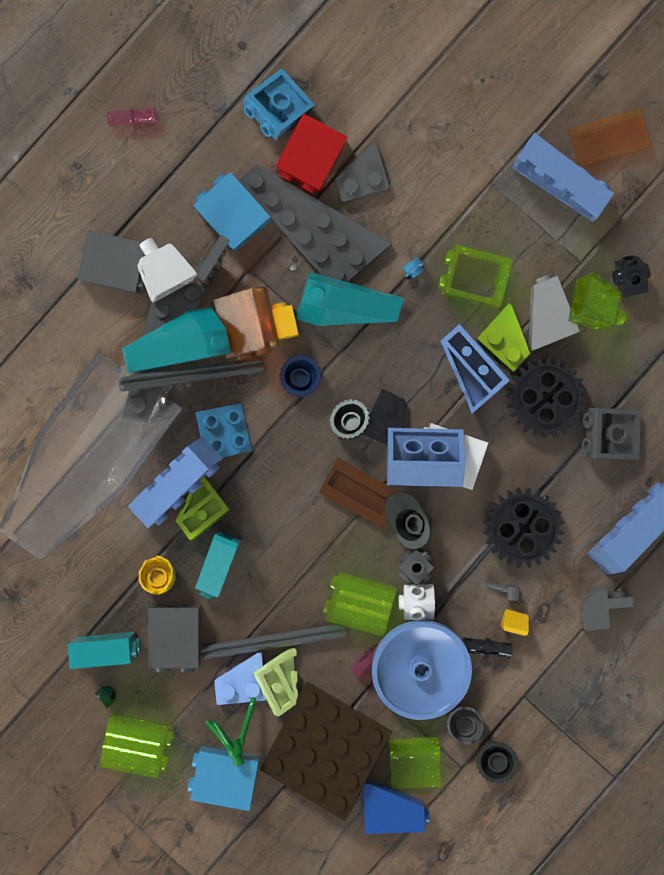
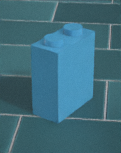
(232, 211)
(221, 782)

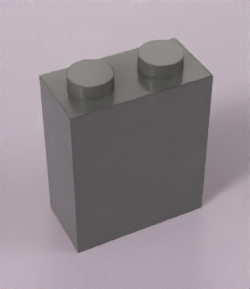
(111, 262)
(174, 637)

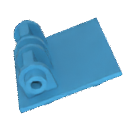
(225, 429)

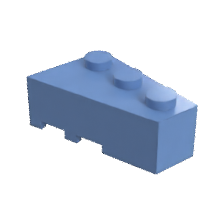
(473, 367)

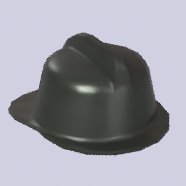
(408, 520)

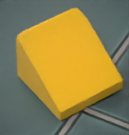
(515, 622)

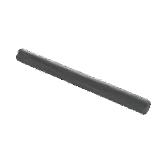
(190, 374)
(273, 641)

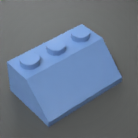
(425, 457)

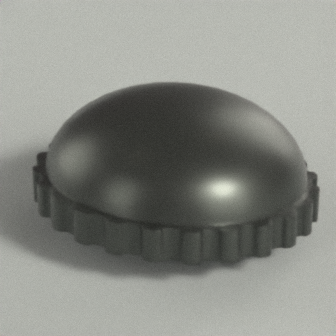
(349, 419)
(497, 762)

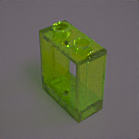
(500, 282)

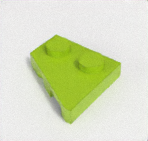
(505, 339)
(201, 510)

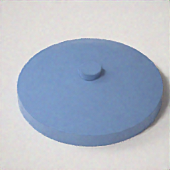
(421, 670)

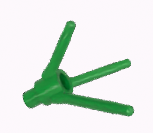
(235, 746)

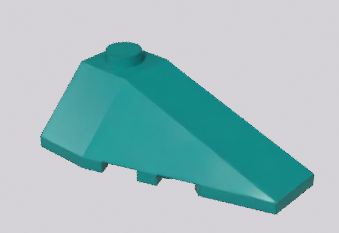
(340, 303)
(187, 338)

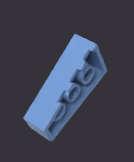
(631, 534)

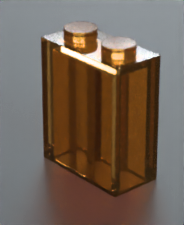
(248, 322)

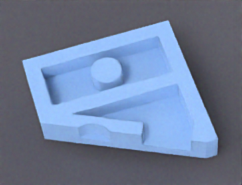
(240, 683)

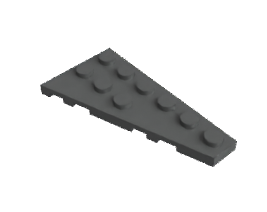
(321, 234)

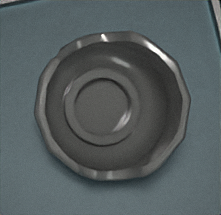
(465, 725)

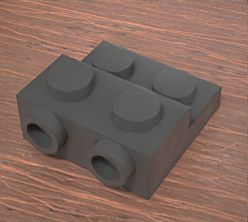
(612, 433)

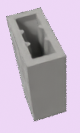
(549, 313)

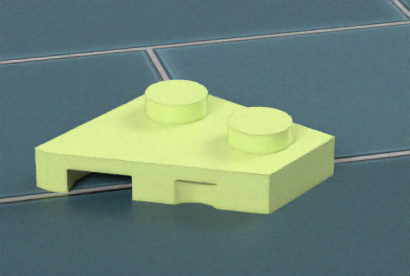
(279, 681)

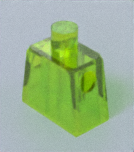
(596, 303)

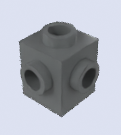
(411, 557)

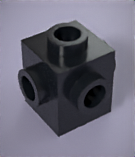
(631, 276)

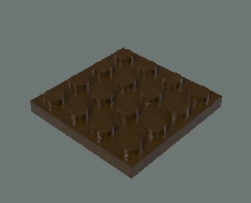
(326, 751)

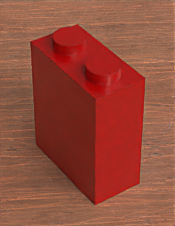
(311, 154)

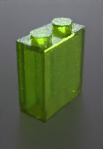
(360, 603)
(136, 745)

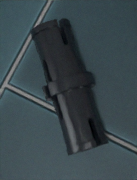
(488, 647)

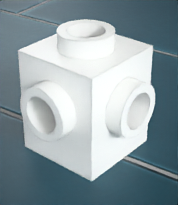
(418, 602)

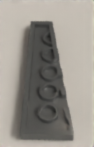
(142, 401)

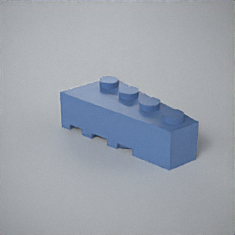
(562, 178)
(174, 482)

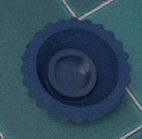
(300, 376)

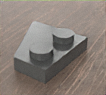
(363, 176)
(210, 266)

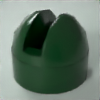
(106, 695)

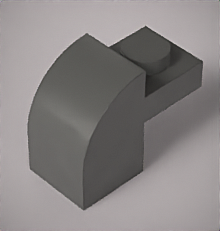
(596, 606)

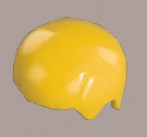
(157, 575)

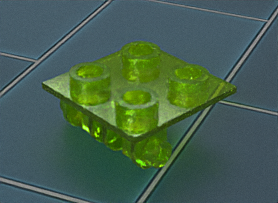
(415, 762)

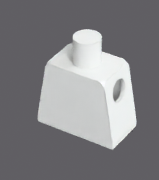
(163, 269)

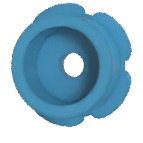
(414, 267)

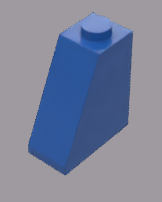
(392, 811)

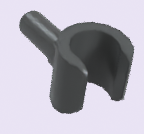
(512, 591)

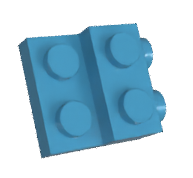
(277, 104)

